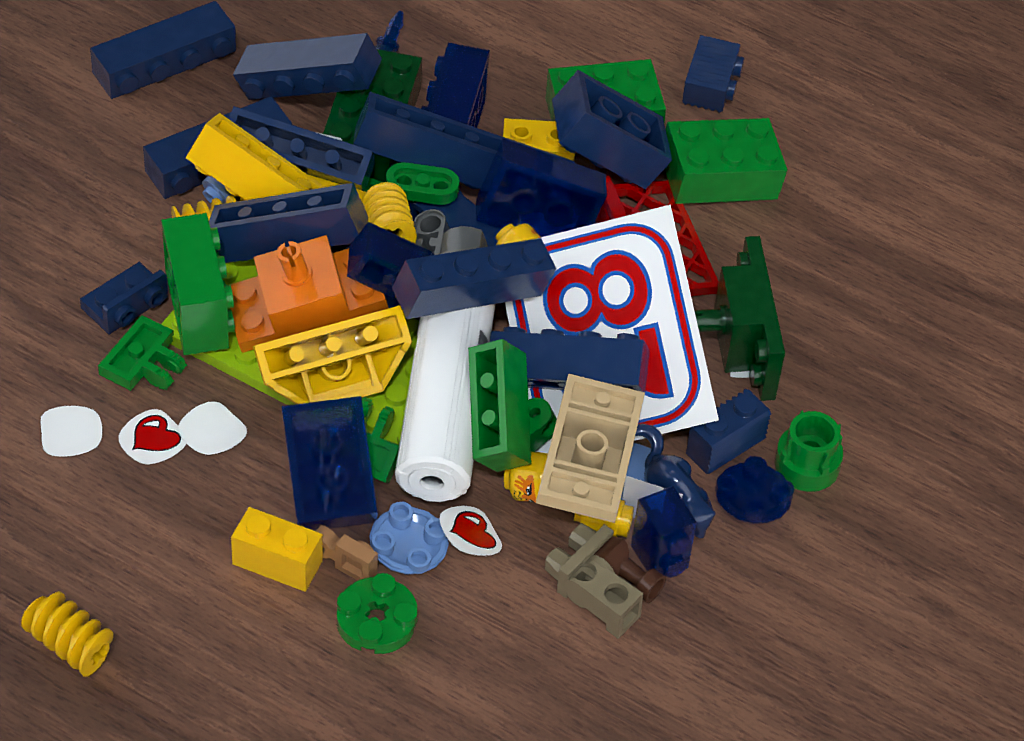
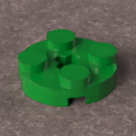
(371, 594)

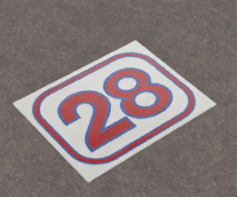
(630, 281)

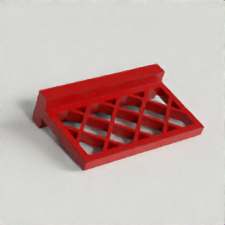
(687, 236)

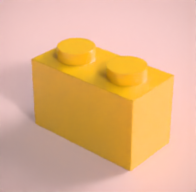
(277, 549)

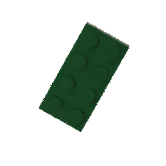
(396, 78)

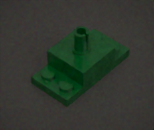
(747, 320)

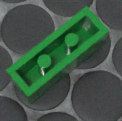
(499, 405)

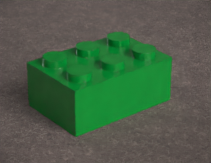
(630, 78)
(724, 161)
(196, 283)

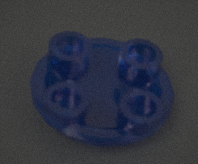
(754, 491)

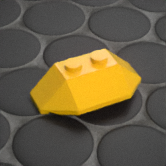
(336, 359)

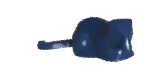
(675, 471)

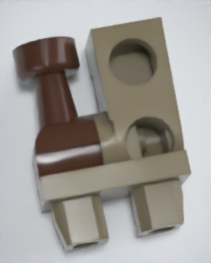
(593, 577)

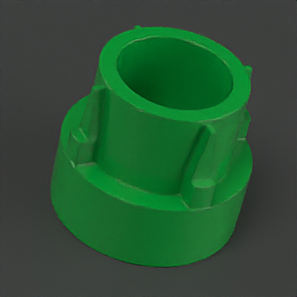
(810, 452)

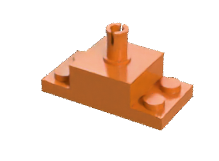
(298, 292)

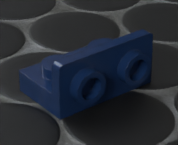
(125, 297)

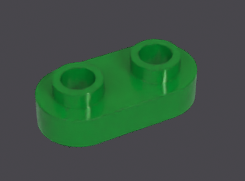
(425, 182)

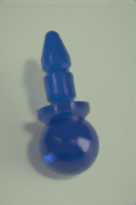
(388, 41)

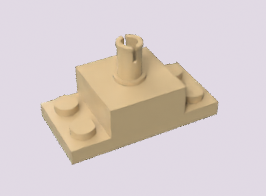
(590, 448)

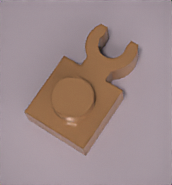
(350, 556)

